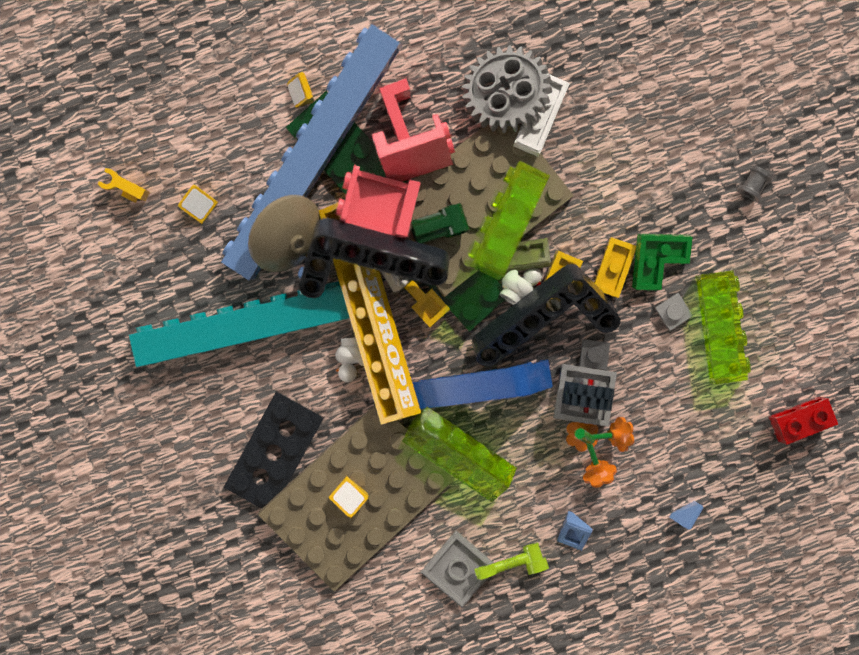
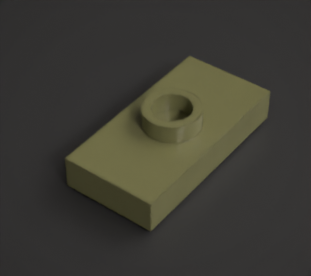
(531, 255)

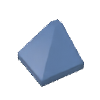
(687, 515)
(574, 532)

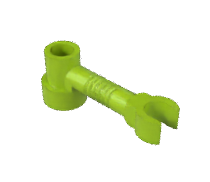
(531, 558)

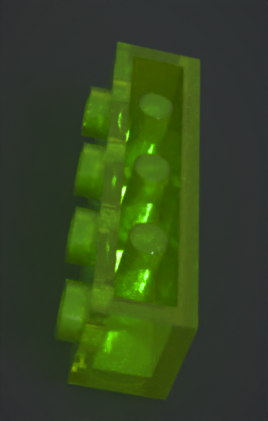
(509, 220)
(722, 327)
(459, 454)

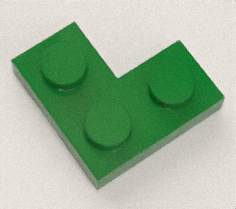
(653, 252)

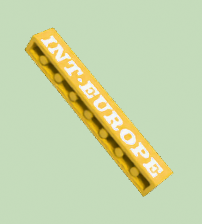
(376, 337)

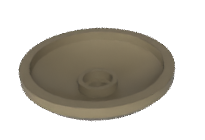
(283, 233)

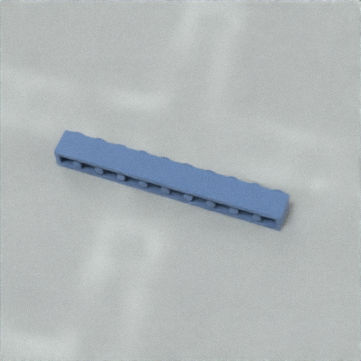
(321, 137)

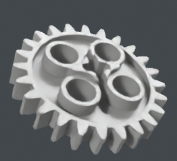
(517, 107)

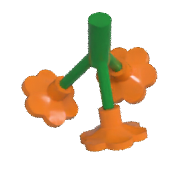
(585, 436)

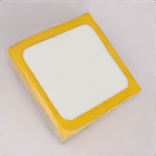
(300, 90)
(197, 203)
(349, 497)

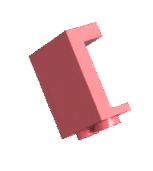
(391, 95)
(417, 153)
(378, 202)

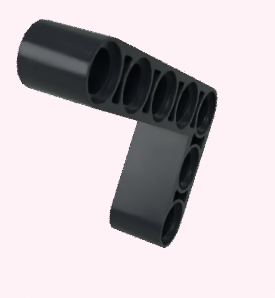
(369, 249)
(538, 311)

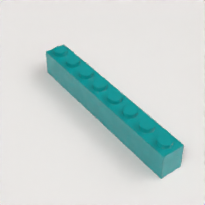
(237, 326)

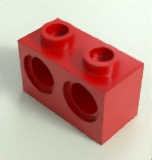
(803, 420)

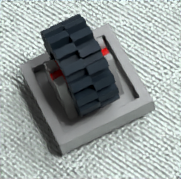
(585, 395)

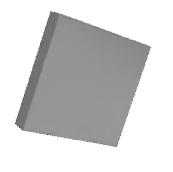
(454, 568)

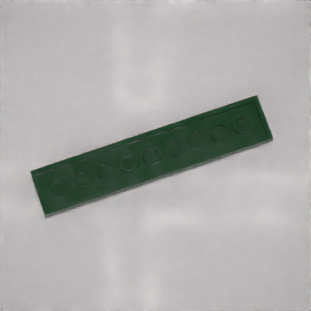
(468, 301)

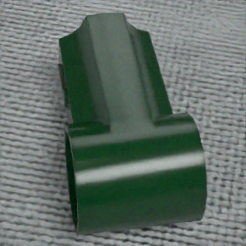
(447, 222)

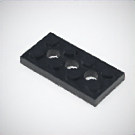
(268, 433)

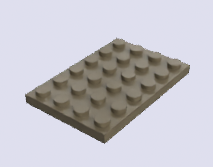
(474, 182)
(377, 460)

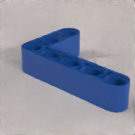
(484, 385)

